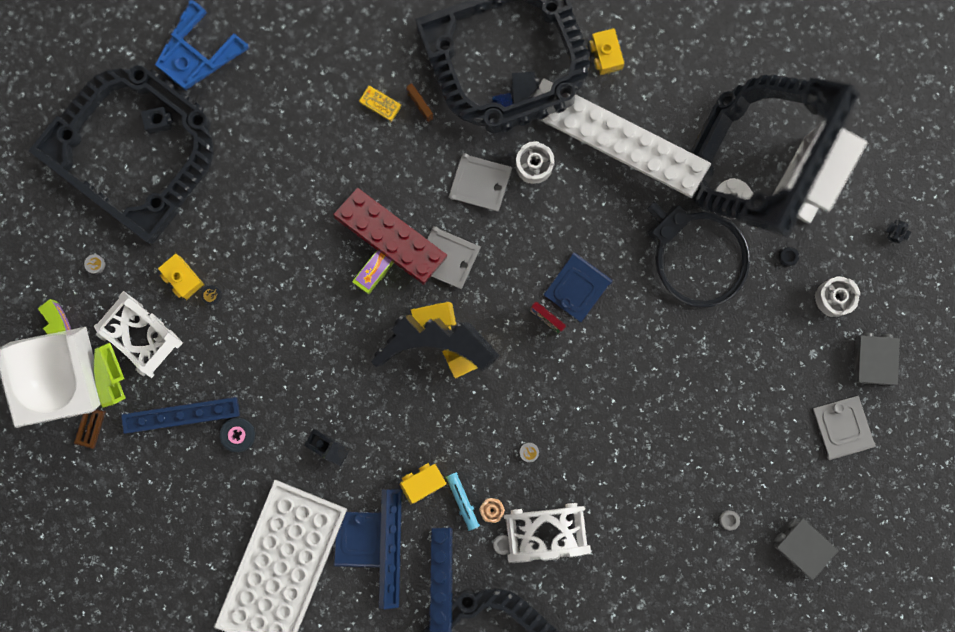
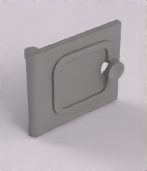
(476, 182)
(457, 252)
(845, 431)

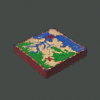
(547, 317)

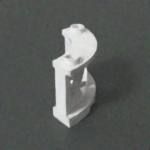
(165, 341)
(570, 548)

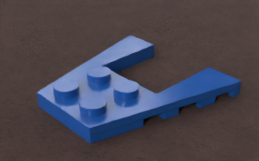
(186, 64)

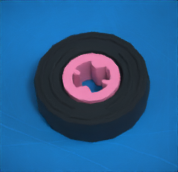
(246, 439)

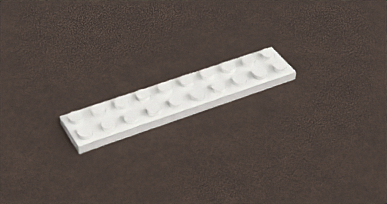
(628, 143)

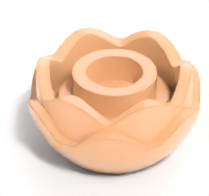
(490, 516)

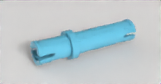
(472, 521)

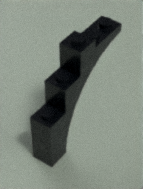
(464, 341)

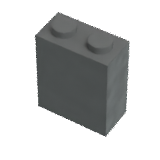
(876, 359)
(805, 547)

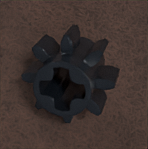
(898, 231)

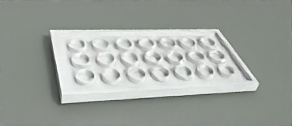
(281, 562)

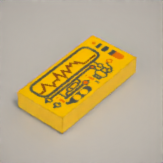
(380, 103)

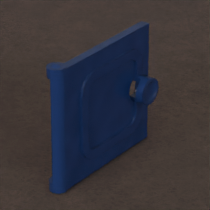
(577, 287)
(358, 540)

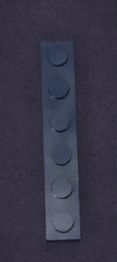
(180, 415)
(390, 549)
(441, 580)

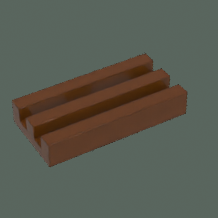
(419, 102)
(89, 429)

